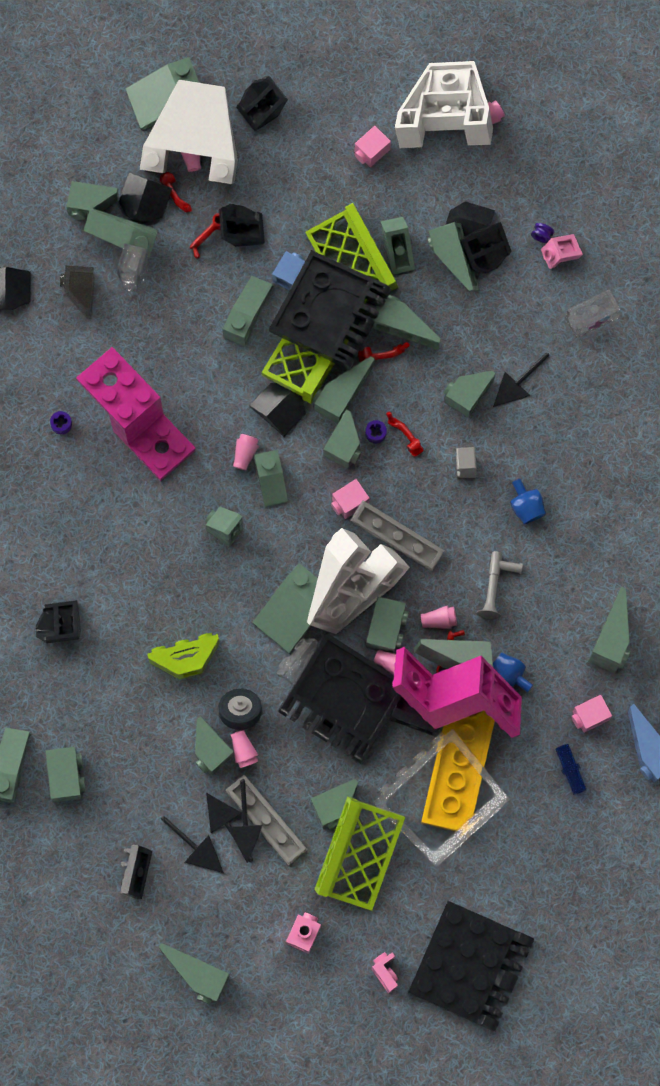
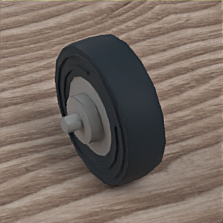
(240, 709)

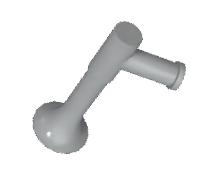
(496, 564)

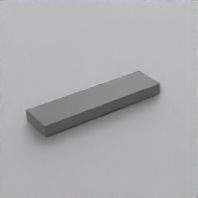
(397, 535)
(273, 827)

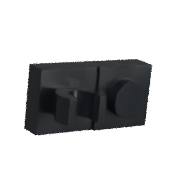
(136, 872)

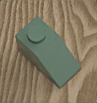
(87, 196)
(397, 245)
(468, 391)
(344, 443)
(271, 478)
(224, 525)
(210, 748)
(330, 804)

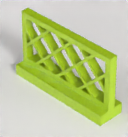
(365, 242)
(312, 383)
(338, 848)

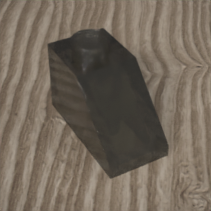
(79, 287)

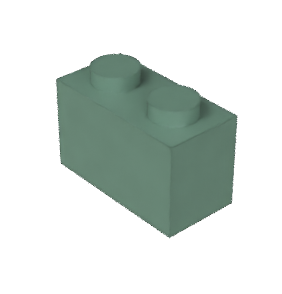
(386, 624)
(64, 774)

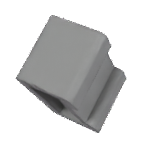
(466, 462)

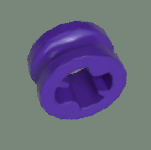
(542, 232)
(65, 427)
(368, 433)

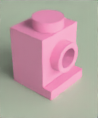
(300, 941)

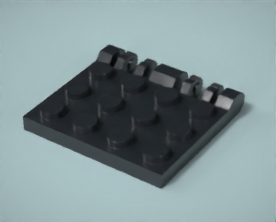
(326, 306)
(345, 693)
(466, 964)

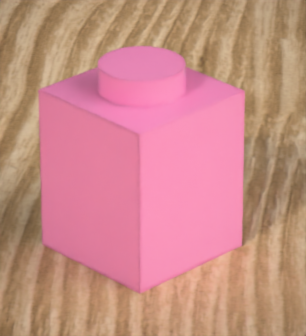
(372, 147)
(348, 499)
(591, 714)

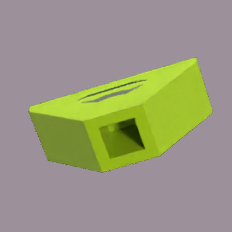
(185, 657)

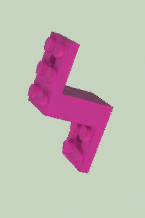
(136, 413)
(457, 692)

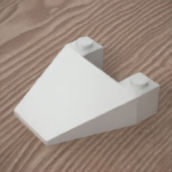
(445, 99)
(194, 123)
(348, 583)

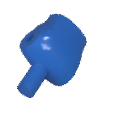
(528, 504)
(512, 671)

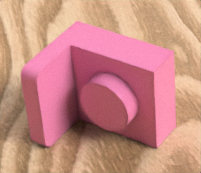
(561, 250)
(386, 976)

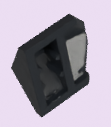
(261, 102)
(144, 198)
(471, 217)
(241, 226)
(486, 248)
(14, 288)
(279, 407)
(59, 622)

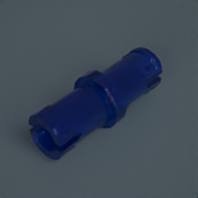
(571, 769)

